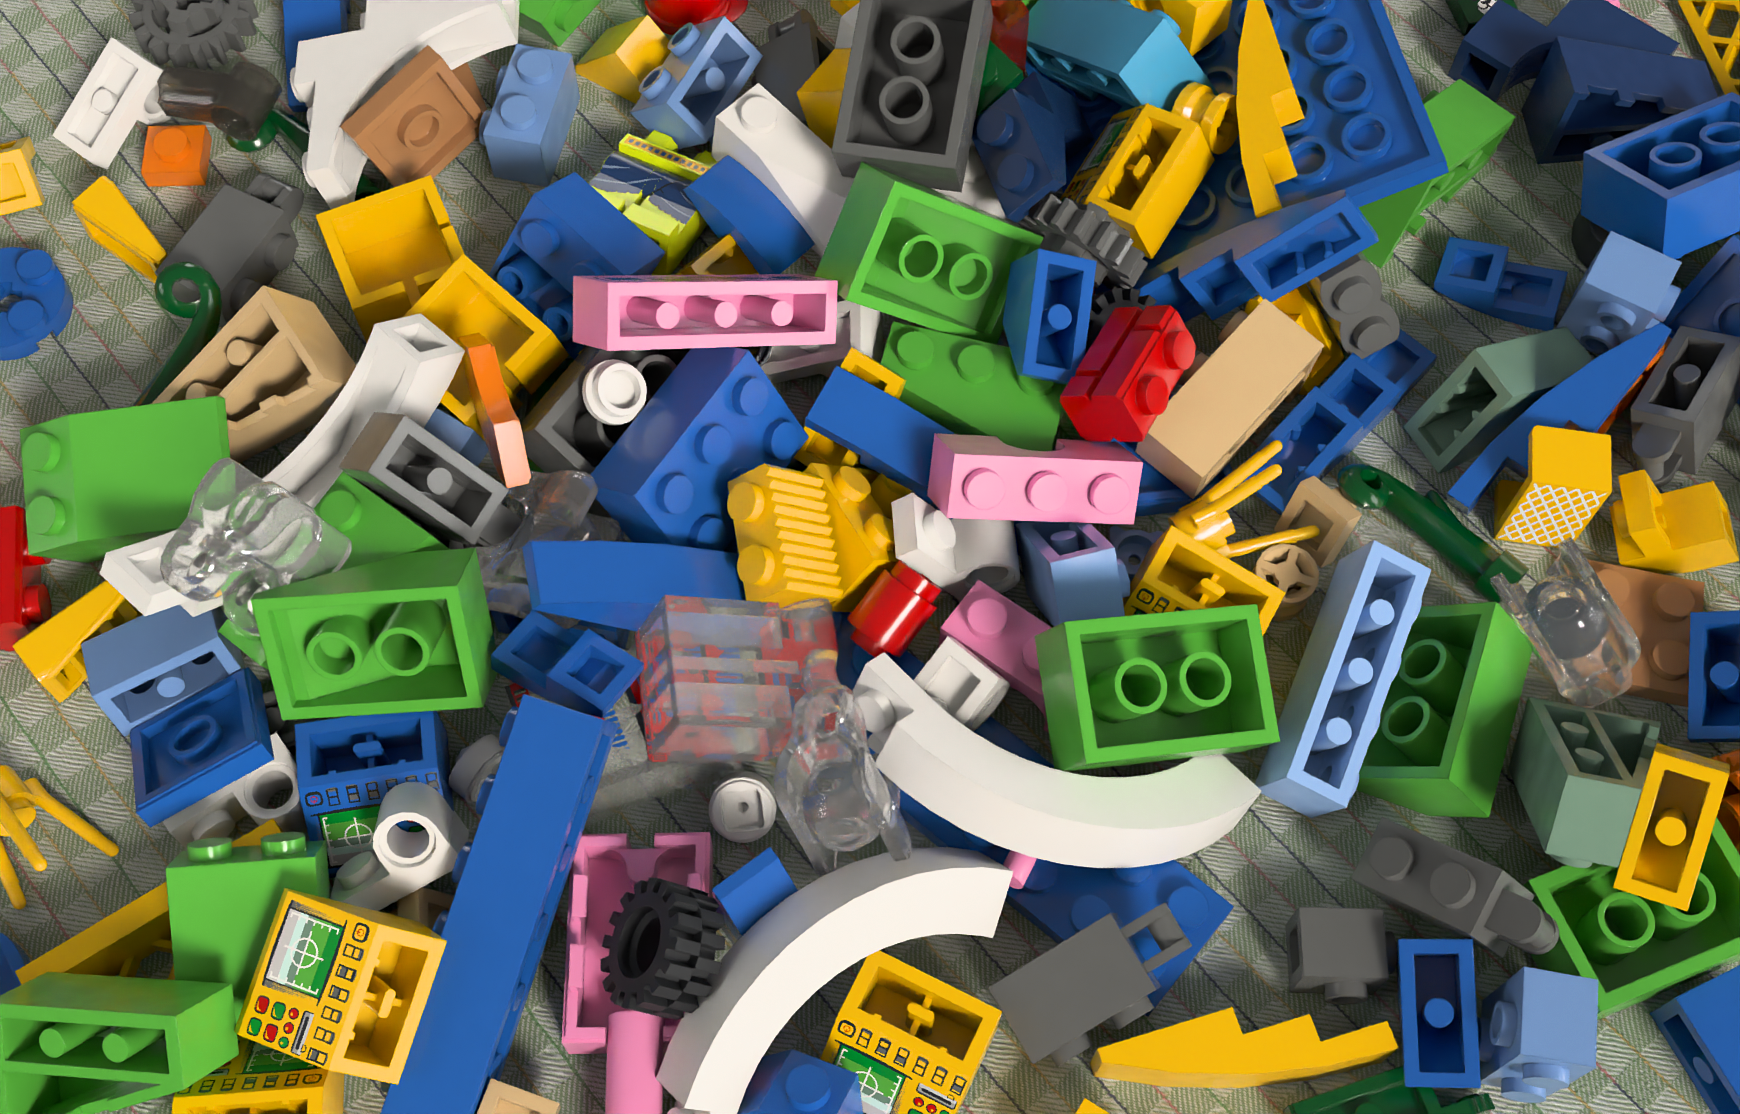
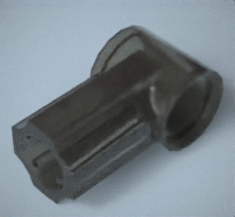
(231, 101)

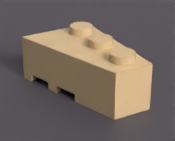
(272, 366)
(1229, 396)

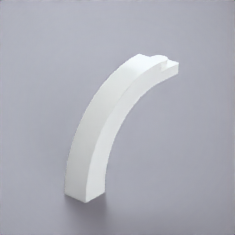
(400, 372)
(1038, 807)
(808, 944)

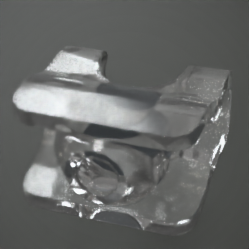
(550, 509)
(254, 542)
(1574, 629)
(832, 784)

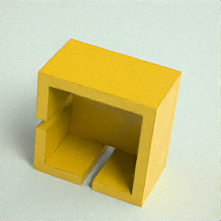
(390, 249)
(471, 303)

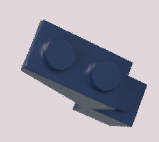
(1512, 46)
(1028, 141)

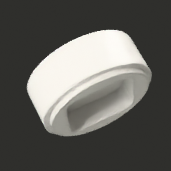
(474, 766)
(743, 807)

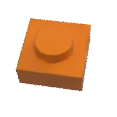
(176, 155)

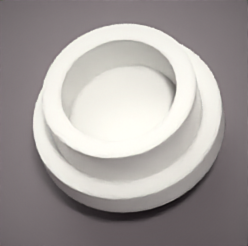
(614, 392)

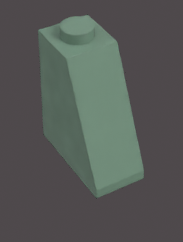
(1490, 393)

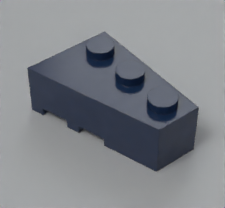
(1603, 92)

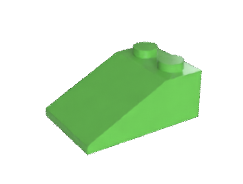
(923, 255)
(117, 474)
(380, 638)

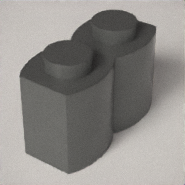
(1355, 306)

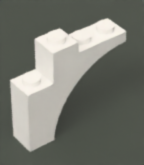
(348, 68)

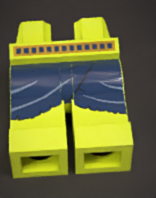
(647, 187)

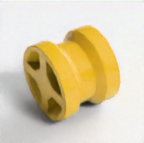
(1214, 114)

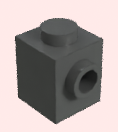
(1339, 953)

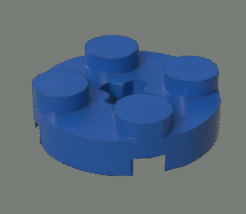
(43, 305)

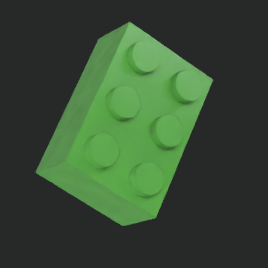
(1156, 687)
(1637, 943)

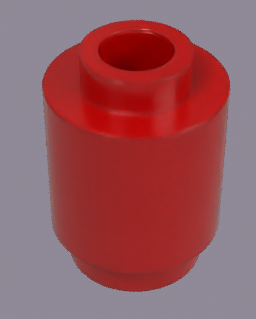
(893, 610)

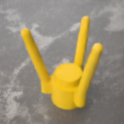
(1208, 518)
(18, 812)

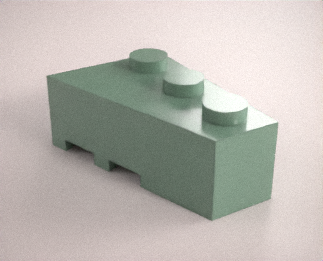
(1581, 778)

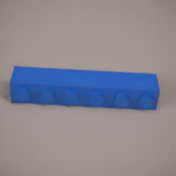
(503, 905)

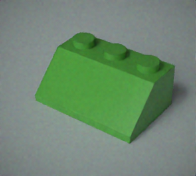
(1449, 712)

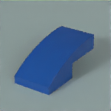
(758, 221)
(1485, 281)
(566, 669)

